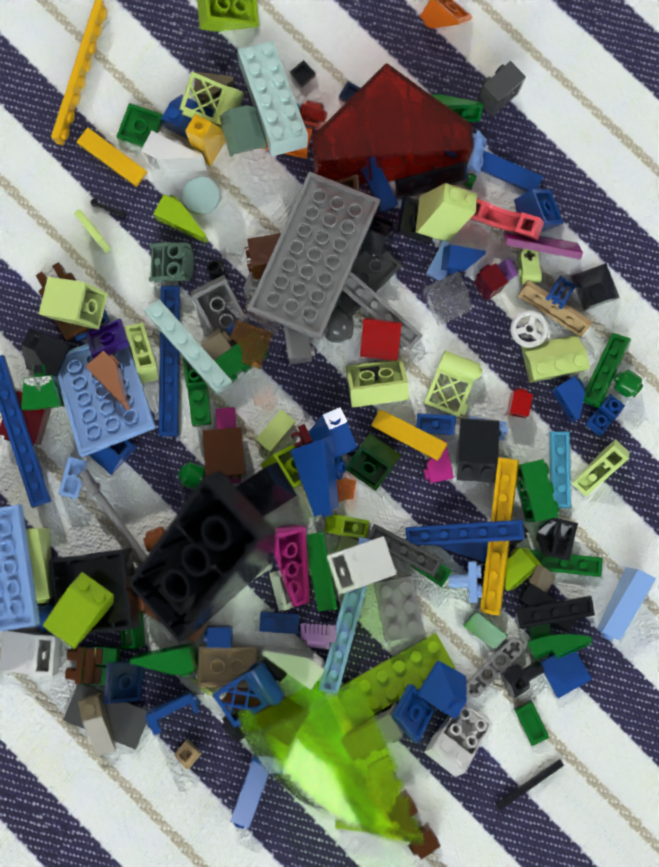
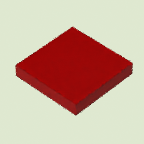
(380, 339)

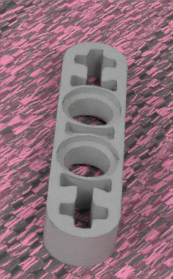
(491, 664)

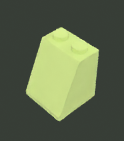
(444, 211)
(73, 302)

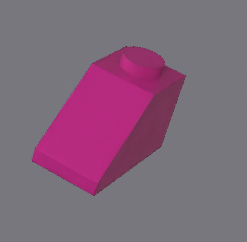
(438, 470)

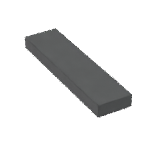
(407, 551)

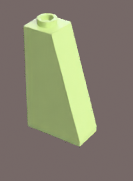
(40, 553)

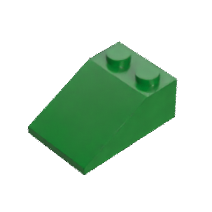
(172, 660)

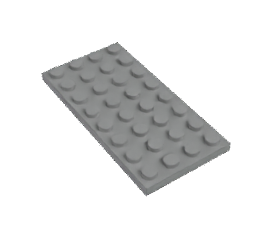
(314, 255)

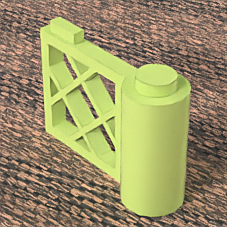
(228, 99)
(457, 368)

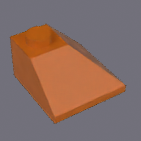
(444, 13)

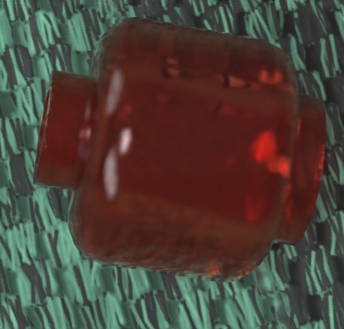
(313, 113)

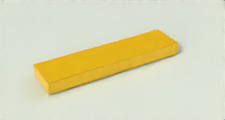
(112, 157)
(409, 435)

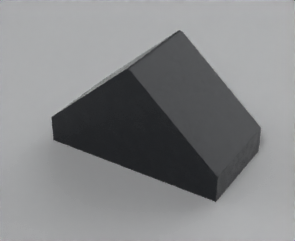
(204, 557)

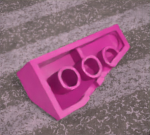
(293, 562)

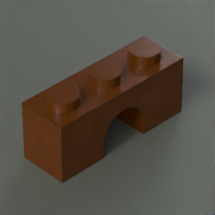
(430, 840)

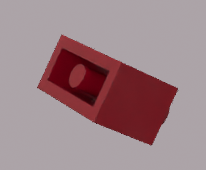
(490, 281)

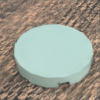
(201, 195)

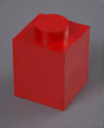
(519, 403)

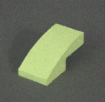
(275, 431)

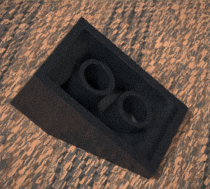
(477, 450)

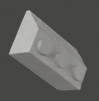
(298, 346)

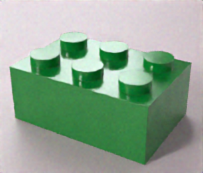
(536, 491)

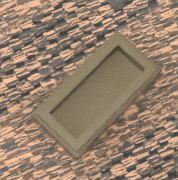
(542, 578)

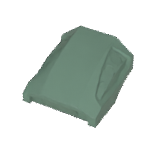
(242, 130)
(171, 262)

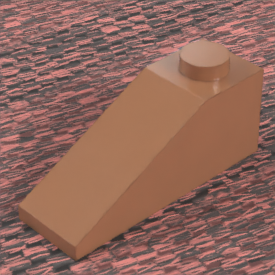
(107, 372)

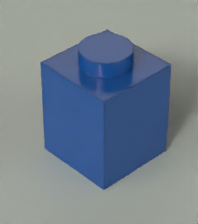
(219, 636)

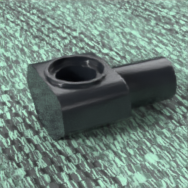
(522, 676)

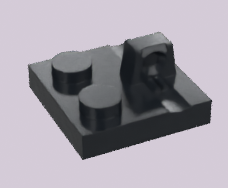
(408, 220)

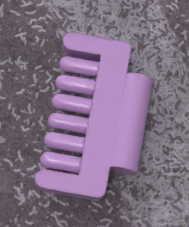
(319, 640)

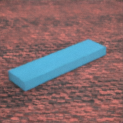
(560, 467)

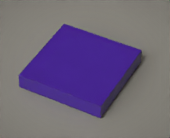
(108, 338)

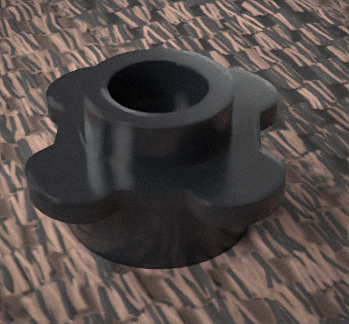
(216, 269)

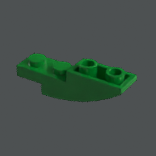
(198, 397)

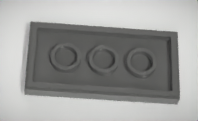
(373, 272)
(125, 718)

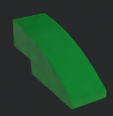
(558, 645)

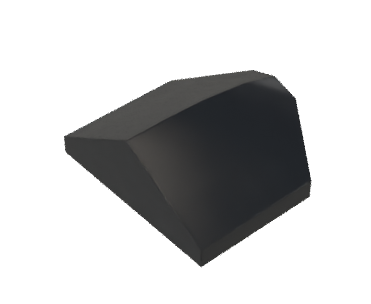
(557, 538)

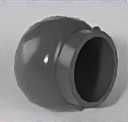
(339, 327)

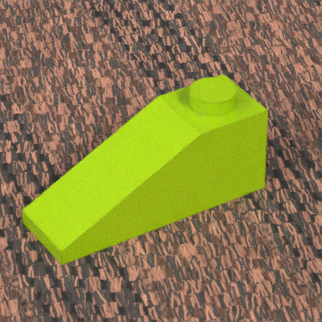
(173, 213)

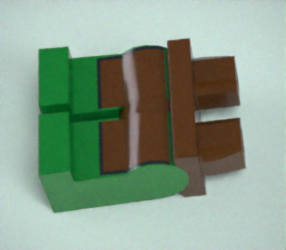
(91, 663)

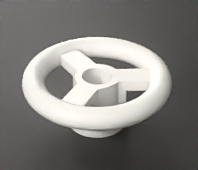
(522, 330)

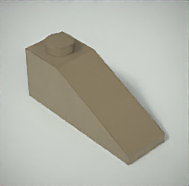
(97, 723)

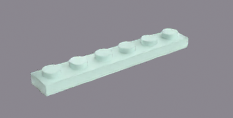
(188, 347)

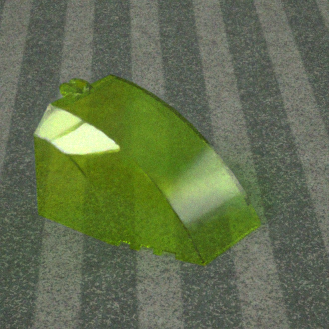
(333, 759)

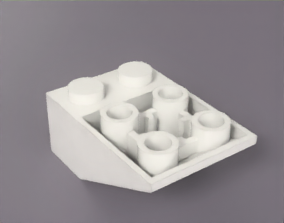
(171, 156)
(361, 565)
(30, 653)
(458, 740)

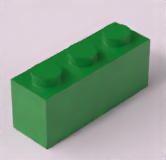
(232, 363)

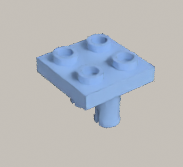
(469, 581)

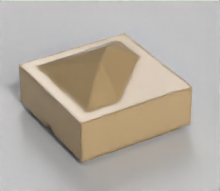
(187, 754)

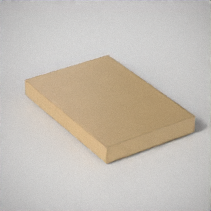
(223, 665)

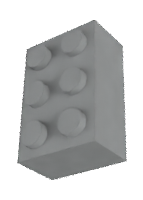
(398, 608)

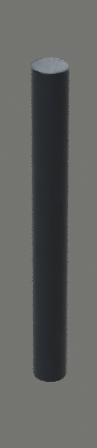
(529, 784)

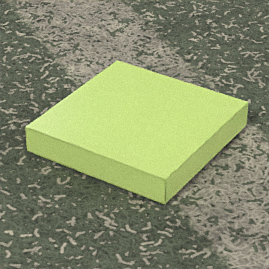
(92, 230)

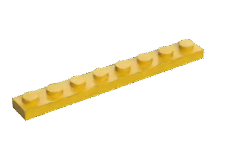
(81, 66)
(498, 550)

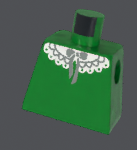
(41, 391)

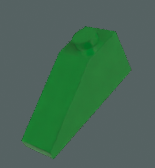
(467, 109)

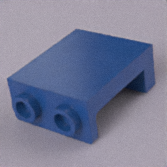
(153, 715)

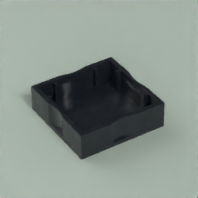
(111, 571)

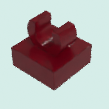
(303, 435)

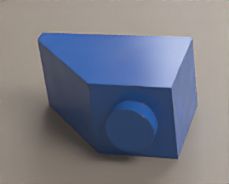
(459, 258)
(571, 397)

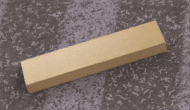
(566, 316)

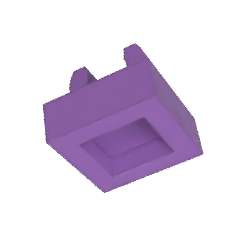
(508, 269)

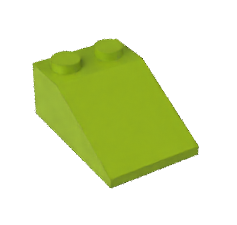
(227, 14)
(79, 610)

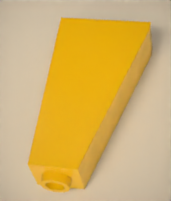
(205, 137)

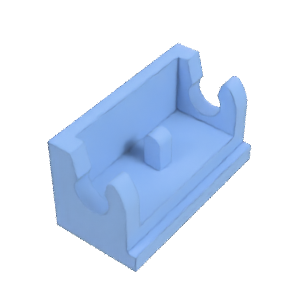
(70, 483)

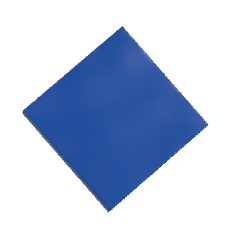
(565, 673)
(412, 714)

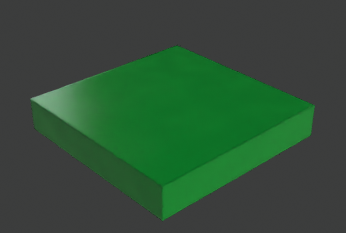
(138, 125)

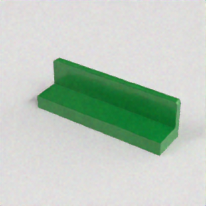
(320, 572)

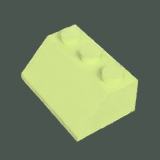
(555, 359)
(389, 388)

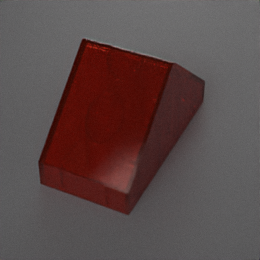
(395, 125)

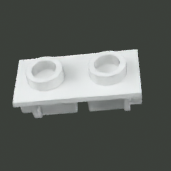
(280, 591)

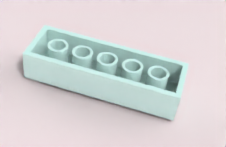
(273, 98)

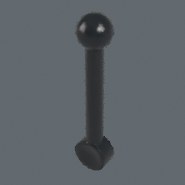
(95, 203)

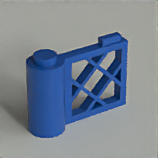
(261, 682)

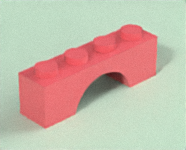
(506, 220)

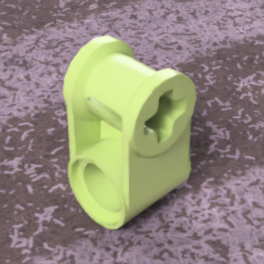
(529, 269)

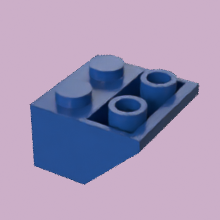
(114, 456)

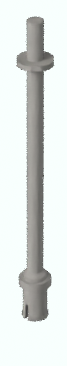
(94, 489)

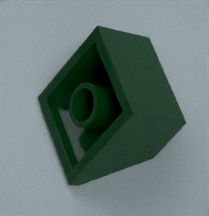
(372, 462)

